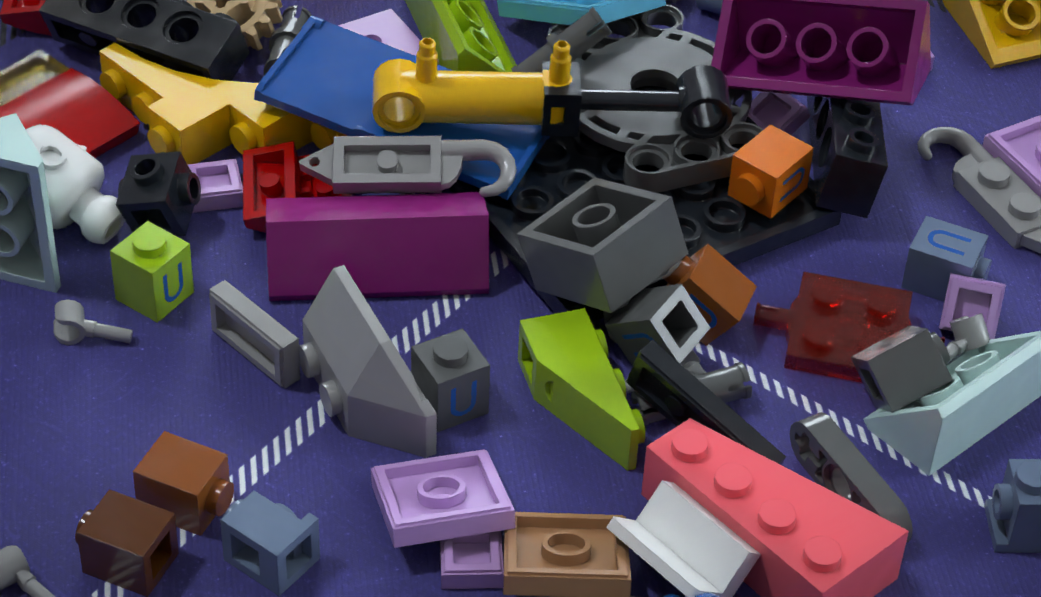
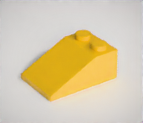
(1000, 29)

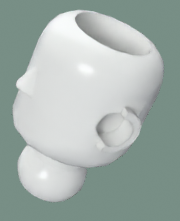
(74, 186)

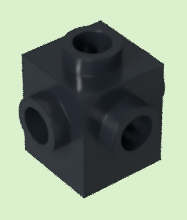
(159, 191)

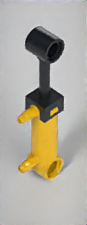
(553, 98)

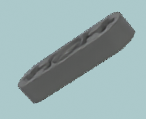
(843, 469)

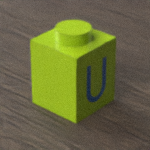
(152, 271)

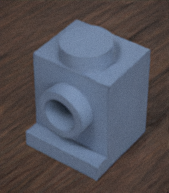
(1016, 508)
(269, 541)

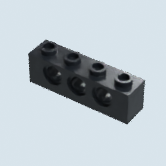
(156, 30)
(847, 153)

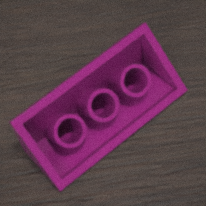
(826, 48)
(384, 241)

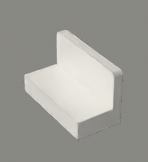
(687, 544)

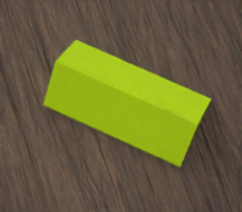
(463, 34)

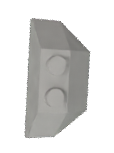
(363, 372)

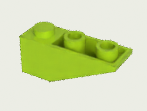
(574, 381)

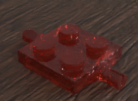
(835, 321)

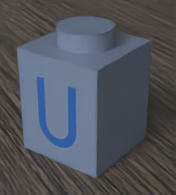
(943, 250)

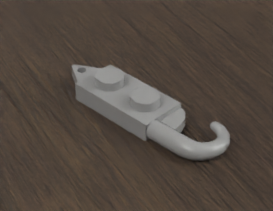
(404, 164)
(990, 187)

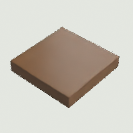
(565, 556)

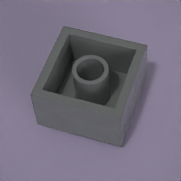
(603, 244)

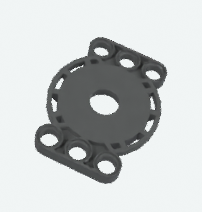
(650, 137)

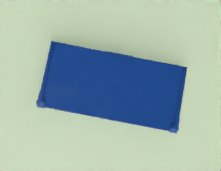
(330, 81)

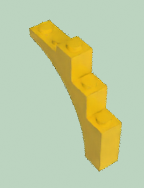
(200, 112)

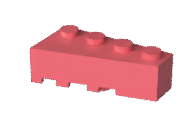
(805, 533)

